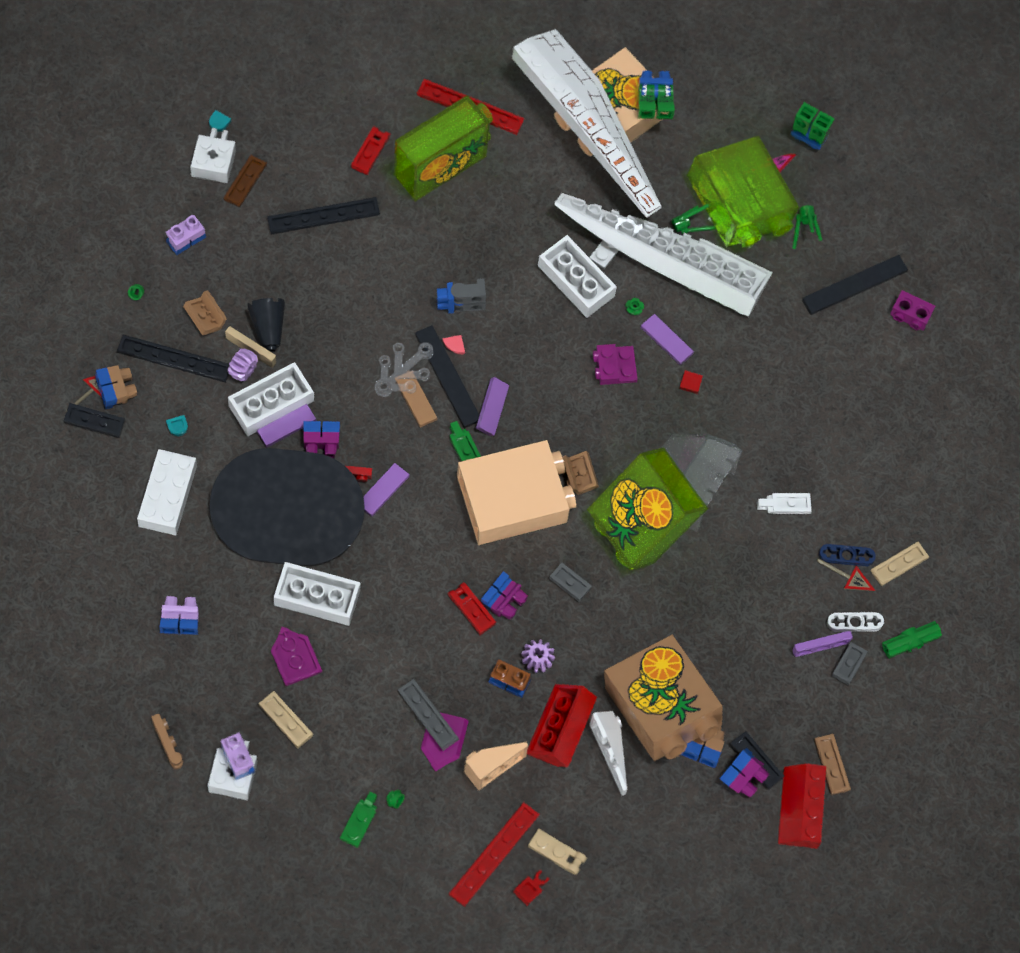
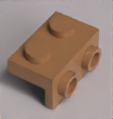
(205, 313)
(580, 473)

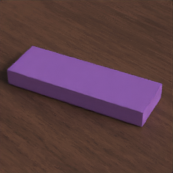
(667, 339)
(492, 406)
(285, 425)
(384, 489)
(822, 643)

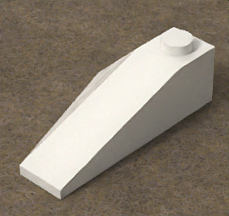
(609, 738)

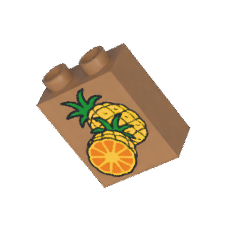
(664, 699)

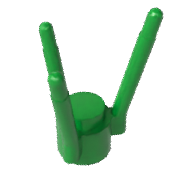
(807, 217)
(682, 221)

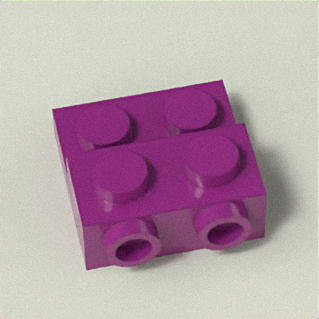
(615, 364)

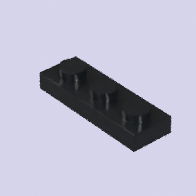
(94, 420)
(745, 741)

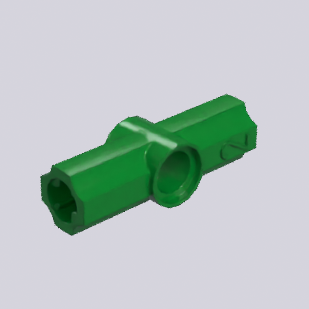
(911, 639)

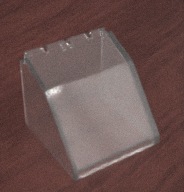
(701, 461)

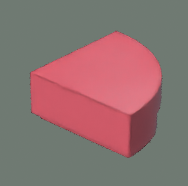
(454, 344)

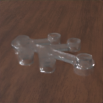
(402, 371)

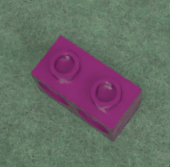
(914, 307)

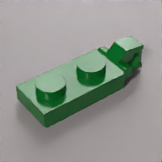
(463, 443)
(360, 821)

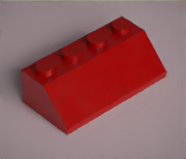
(562, 724)
(802, 805)

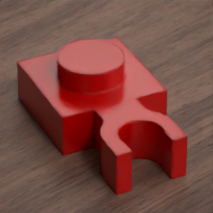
(530, 889)

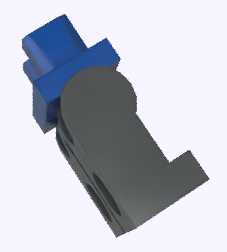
(462, 297)

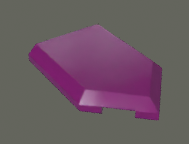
(294, 657)
(432, 750)

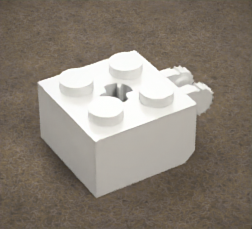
(213, 157)
(221, 781)

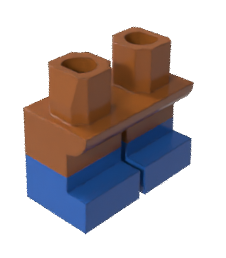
(507, 674)

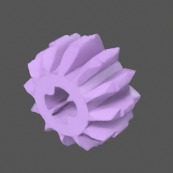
(242, 364)
(535, 661)

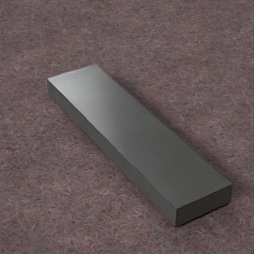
(428, 714)

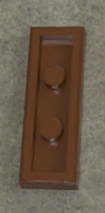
(245, 181)

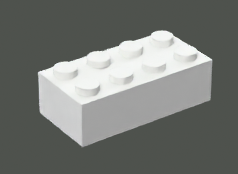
(577, 276)
(270, 398)
(167, 492)
(317, 593)

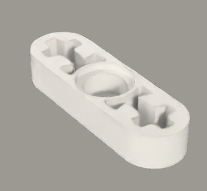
(859, 615)

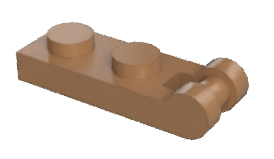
(167, 742)

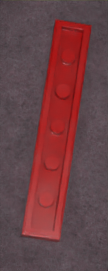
(447, 97)
(494, 854)

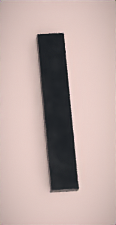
(323, 215)
(855, 284)
(173, 358)
(449, 378)

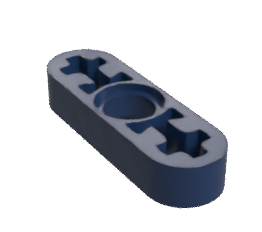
(852, 549)

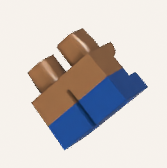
(112, 387)
(710, 752)

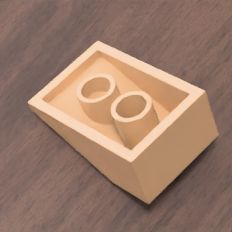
(492, 762)

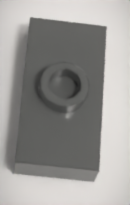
(570, 582)
(849, 663)

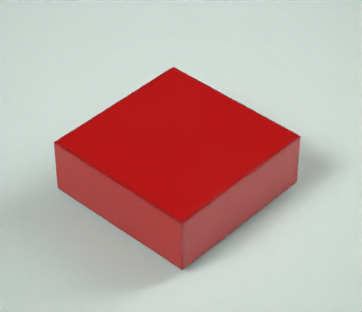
(691, 382)

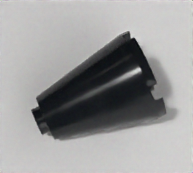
(268, 321)

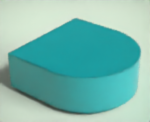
(219, 121)
(177, 426)

